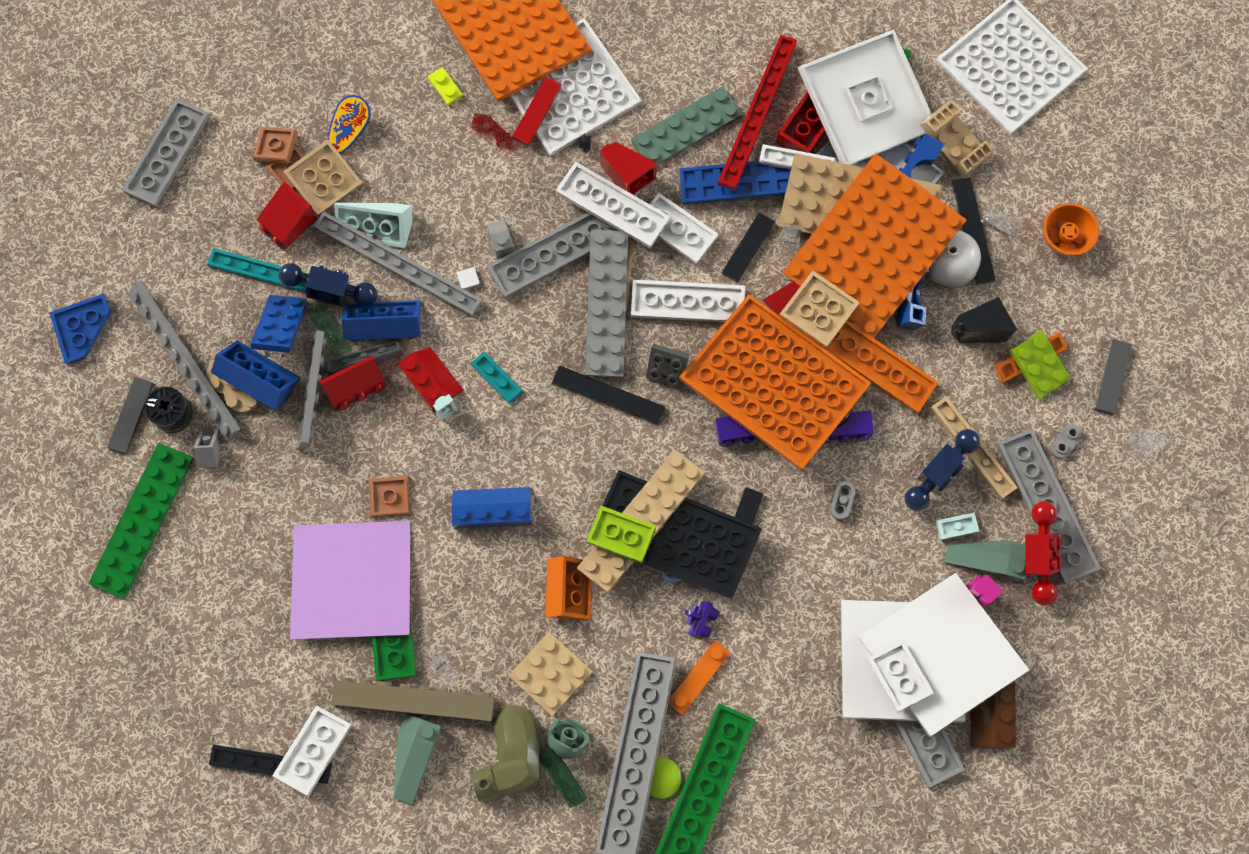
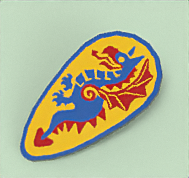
(348, 122)

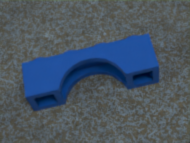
(925, 154)
(911, 312)

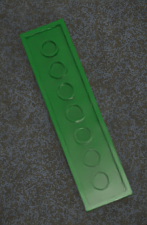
(141, 520)
(706, 782)

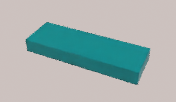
(496, 378)

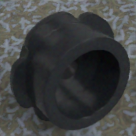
(585, 142)

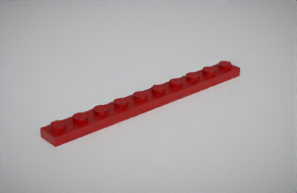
(757, 113)

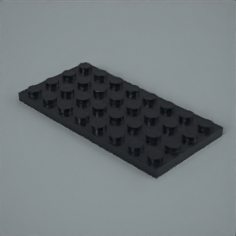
(694, 542)

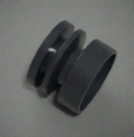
(175, 417)

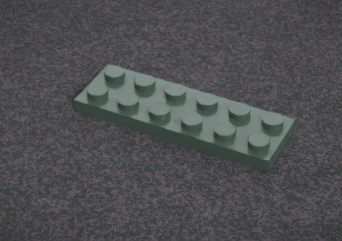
(687, 126)

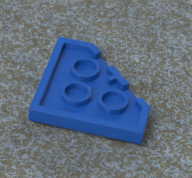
(79, 326)

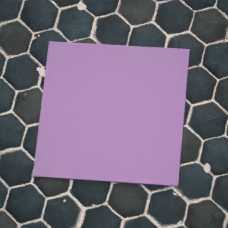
(351, 580)

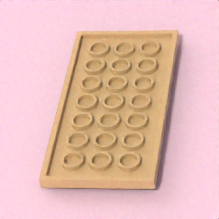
(817, 186)

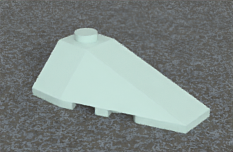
(385, 220)

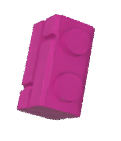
(984, 590)

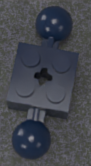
(327, 285)
(937, 473)

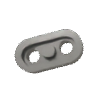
(1065, 440)
(842, 501)

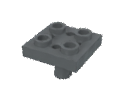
(668, 363)

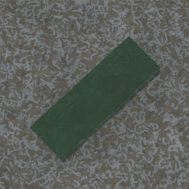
(325, 322)
(562, 778)

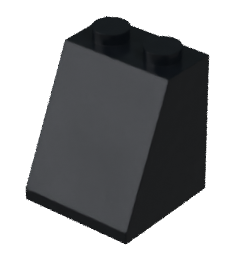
(984, 324)

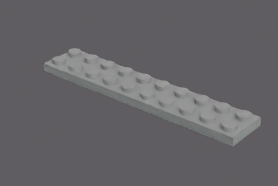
(636, 755)

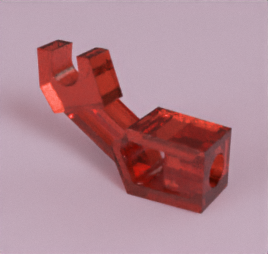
(500, 134)

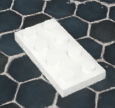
(684, 231)
(312, 751)

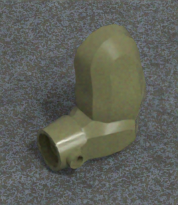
(517, 755)

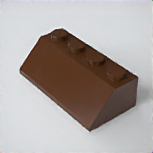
(995, 721)

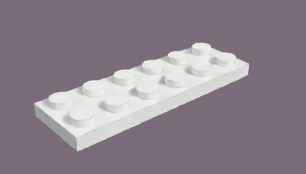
(612, 204)
(685, 300)

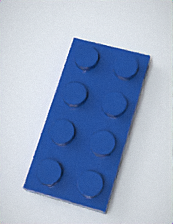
(279, 323)

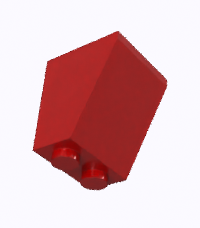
(626, 167)
(286, 216)

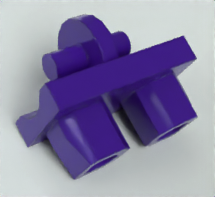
(698, 618)

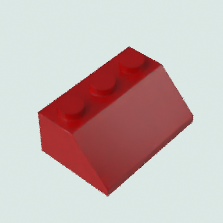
(429, 376)
(353, 383)

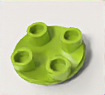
(666, 779)

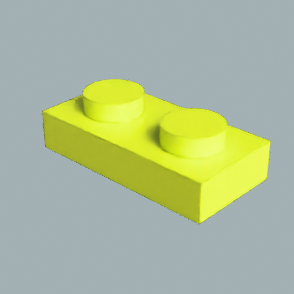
(445, 86)

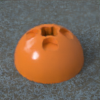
(1075, 223)

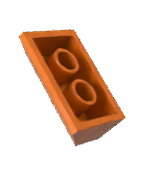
(567, 590)

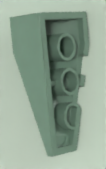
(993, 558)
(414, 751)

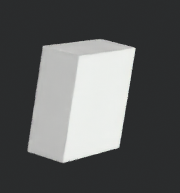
(468, 278)

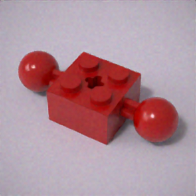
(1043, 553)

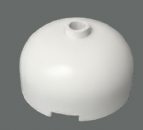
(957, 262)

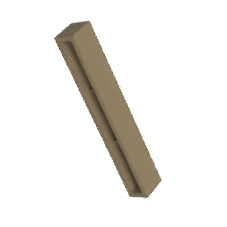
(413, 701)

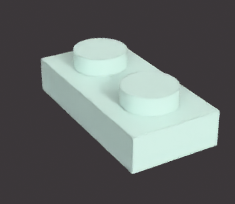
(444, 406)
(957, 526)

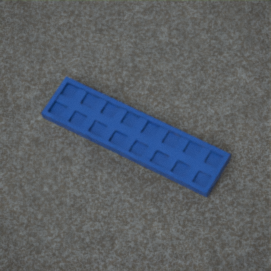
(757, 181)

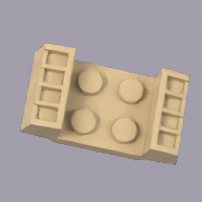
(960, 145)

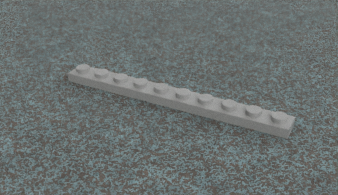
(398, 264)
(184, 361)

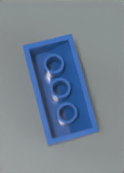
(382, 320)
(254, 374)
(491, 507)

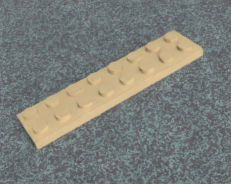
(653, 505)

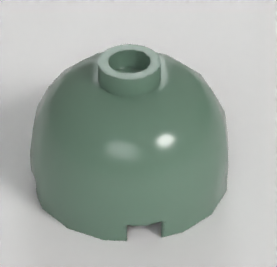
(567, 738)

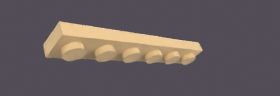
(981, 458)

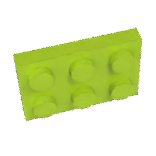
(1039, 364)
(621, 534)

